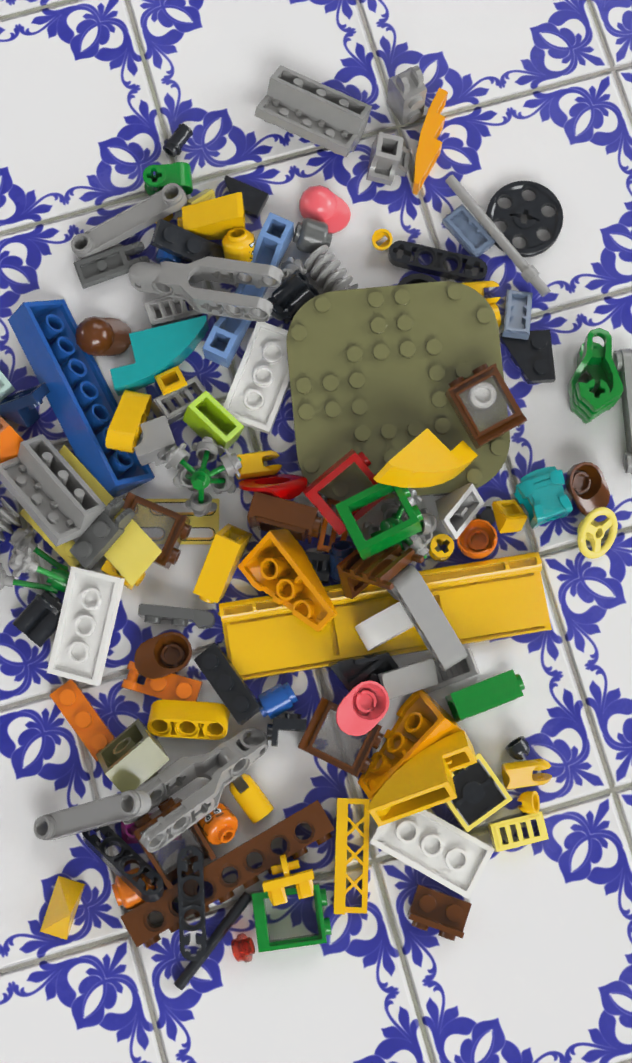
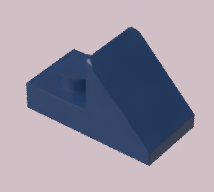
(22, 405)

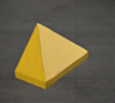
(62, 907)

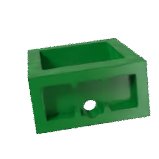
(388, 538)
(485, 695)
(262, 928)

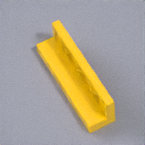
(341, 856)

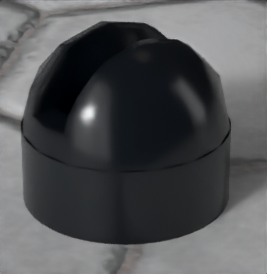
(518, 747)

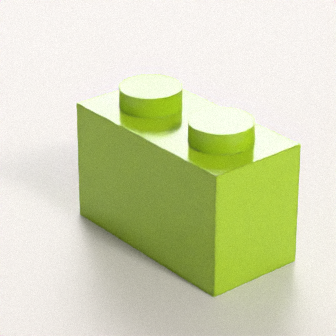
(212, 420)

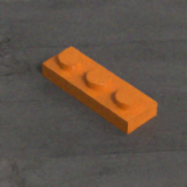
(82, 717)

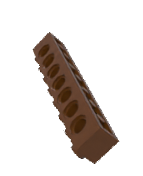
(138, 920)

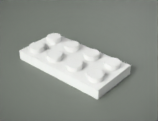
(260, 379)
(85, 626)
(435, 850)

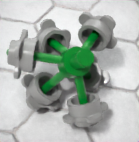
(200, 477)
(394, 515)

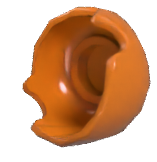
(477, 539)

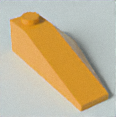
(286, 574)
(418, 726)

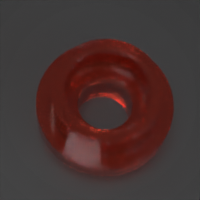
(243, 948)

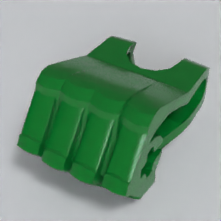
(601, 368)

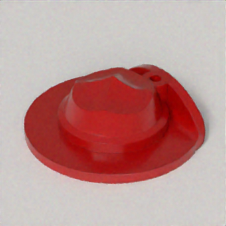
(278, 485)

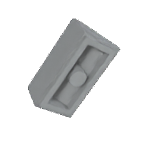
(409, 678)

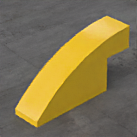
(425, 463)
(423, 780)

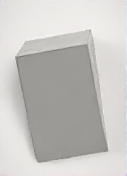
(459, 509)

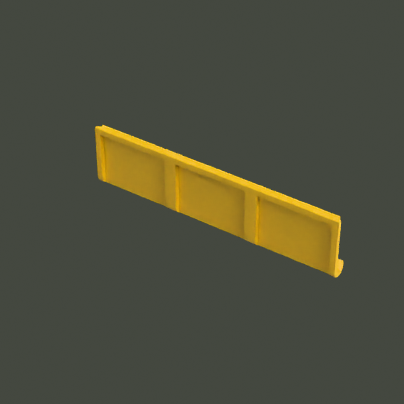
(478, 599)

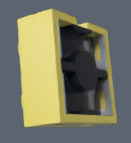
(477, 794)

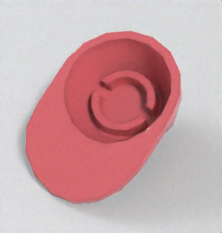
(325, 206)
(362, 708)

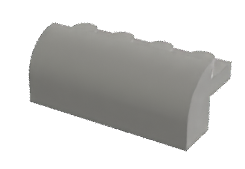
(314, 111)
(50, 491)

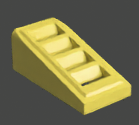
(496, 837)

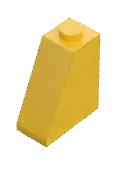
(214, 217)
(221, 563)

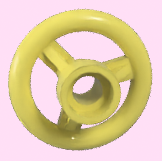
(594, 531)

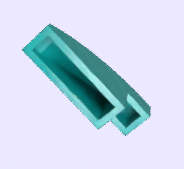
(157, 352)

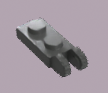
(108, 264)
(102, 534)
(177, 615)

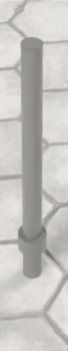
(529, 273)

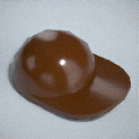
(103, 336)
(587, 487)
(163, 655)

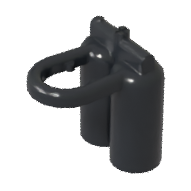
(291, 296)
(40, 618)

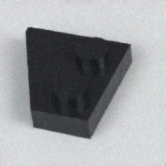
(533, 356)
(362, 668)

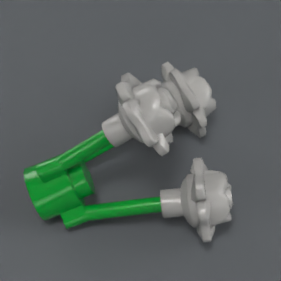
(22, 561)

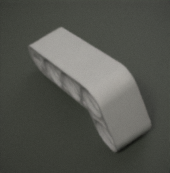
(427, 617)

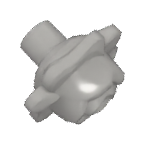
(291, 266)

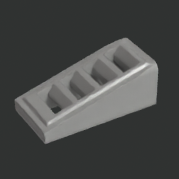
(161, 304)
(158, 403)
(473, 670)

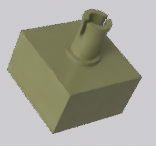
(132, 757)

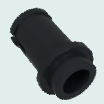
(174, 144)

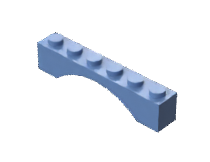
(229, 332)

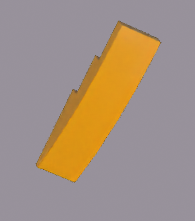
(428, 145)

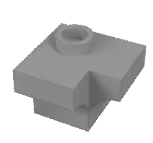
(387, 159)
(155, 442)

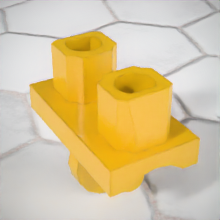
(276, 886)

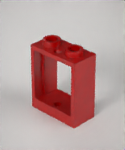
(324, 508)

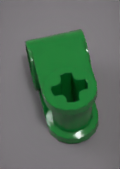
(168, 173)

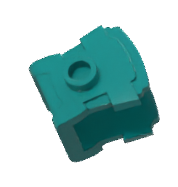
(543, 496)

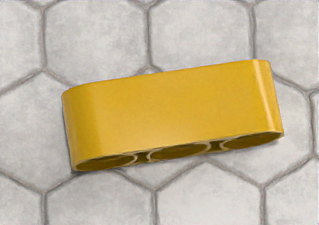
(125, 425)
(188, 719)

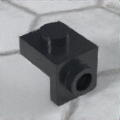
(291, 722)

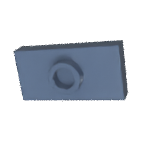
(468, 231)
(517, 314)

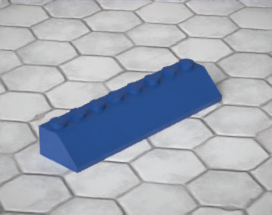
(76, 393)

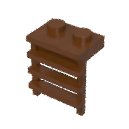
(376, 570)

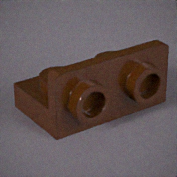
(438, 911)

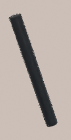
(214, 939)

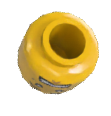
(239, 244)

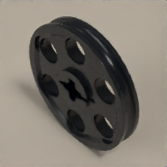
(535, 219)

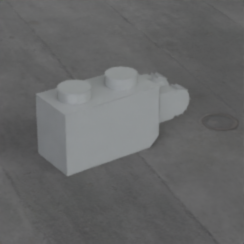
(407, 95)

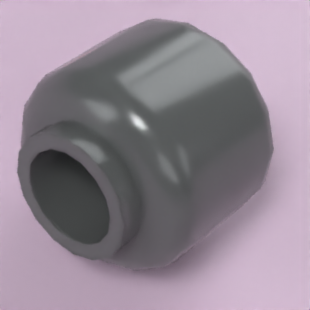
(311, 235)

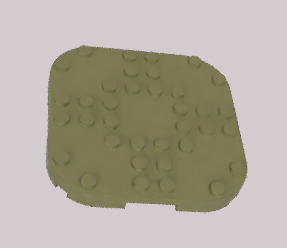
(376, 373)

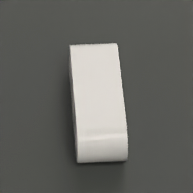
(384, 626)

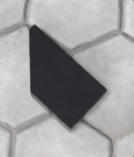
(253, 198)

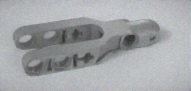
(173, 281)
(219, 765)

